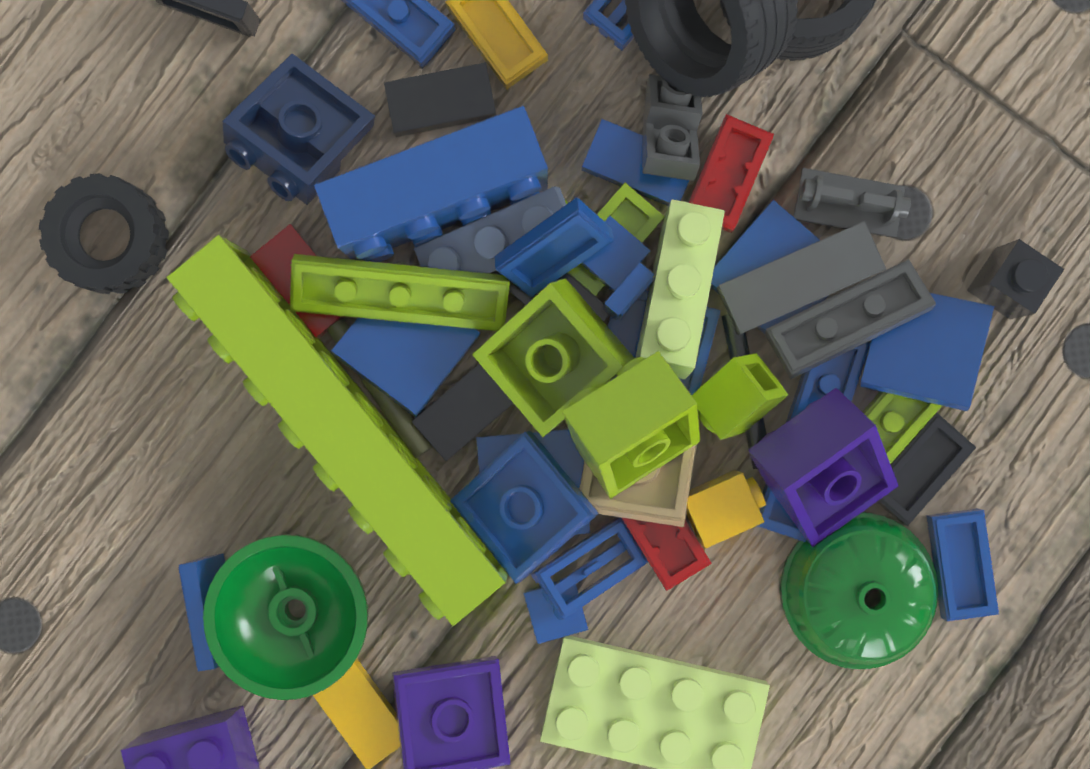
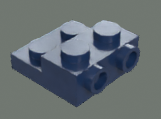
(295, 129)

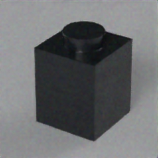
(1015, 279)

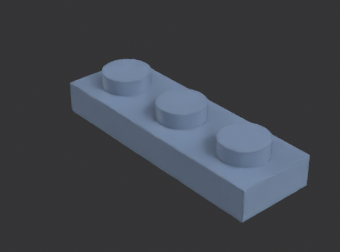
(476, 244)

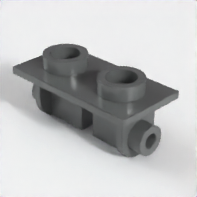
(849, 200)

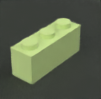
(681, 285)

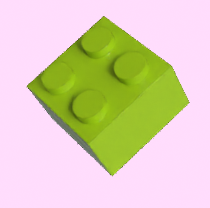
(552, 354)
(633, 423)

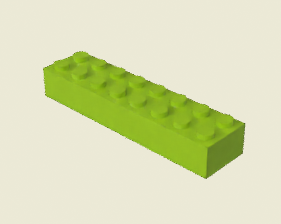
(339, 427)

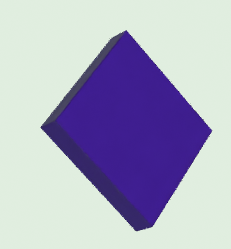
(452, 716)

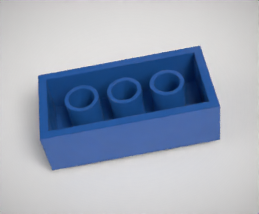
(434, 187)

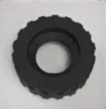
(62, 234)

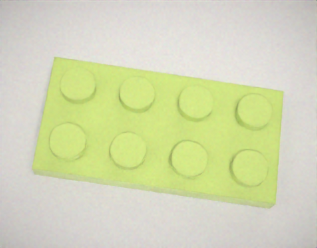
(652, 709)

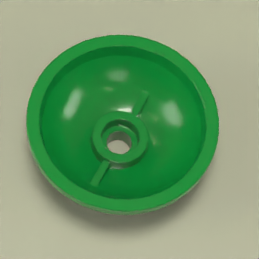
(828, 584)
(259, 638)

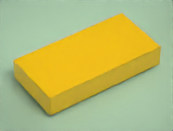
(499, 37)
(361, 715)

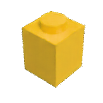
(724, 507)

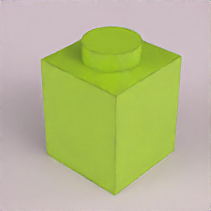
(738, 396)

